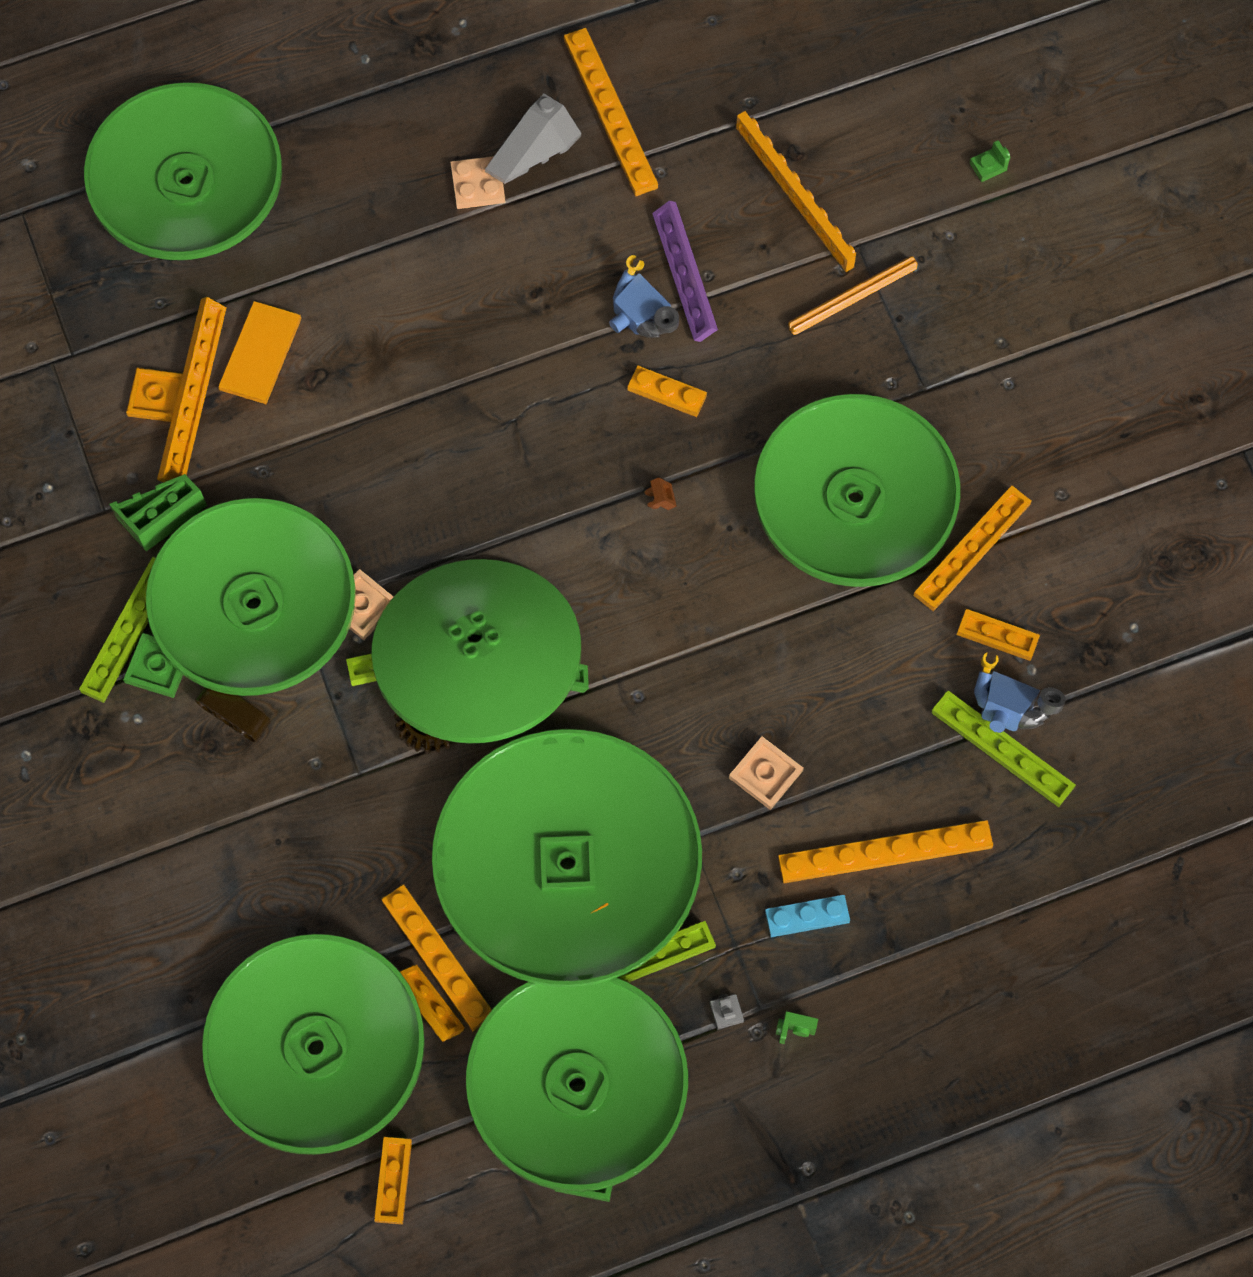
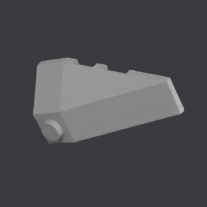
(539, 135)

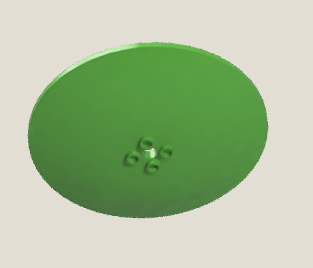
(555, 801)

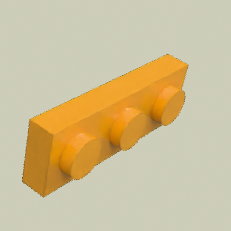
(667, 391)
(998, 634)
(432, 1004)
(393, 1180)

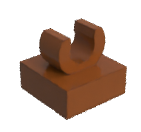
(662, 494)

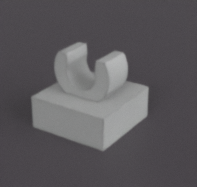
(726, 1011)

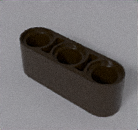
(234, 713)

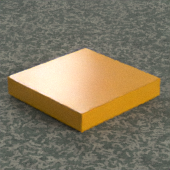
(154, 394)

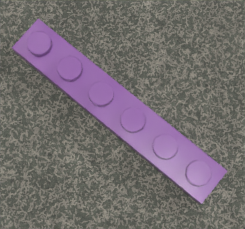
(685, 271)

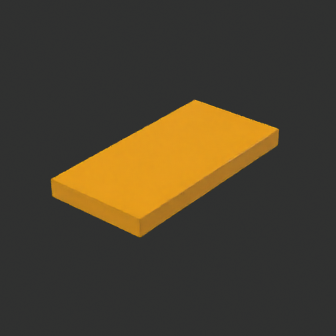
(260, 352)

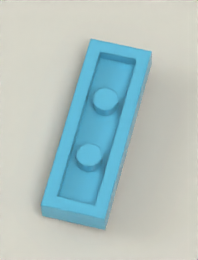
(807, 916)

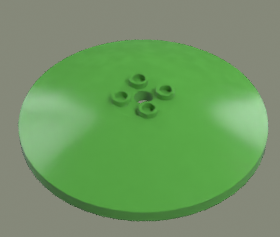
(174, 134)
(864, 449)
(240, 554)
(481, 687)
(305, 994)
(594, 1033)

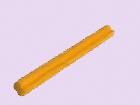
(852, 295)

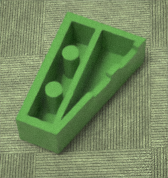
(160, 511)

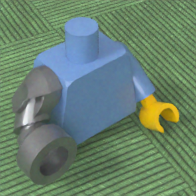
(641, 305)
(1010, 703)

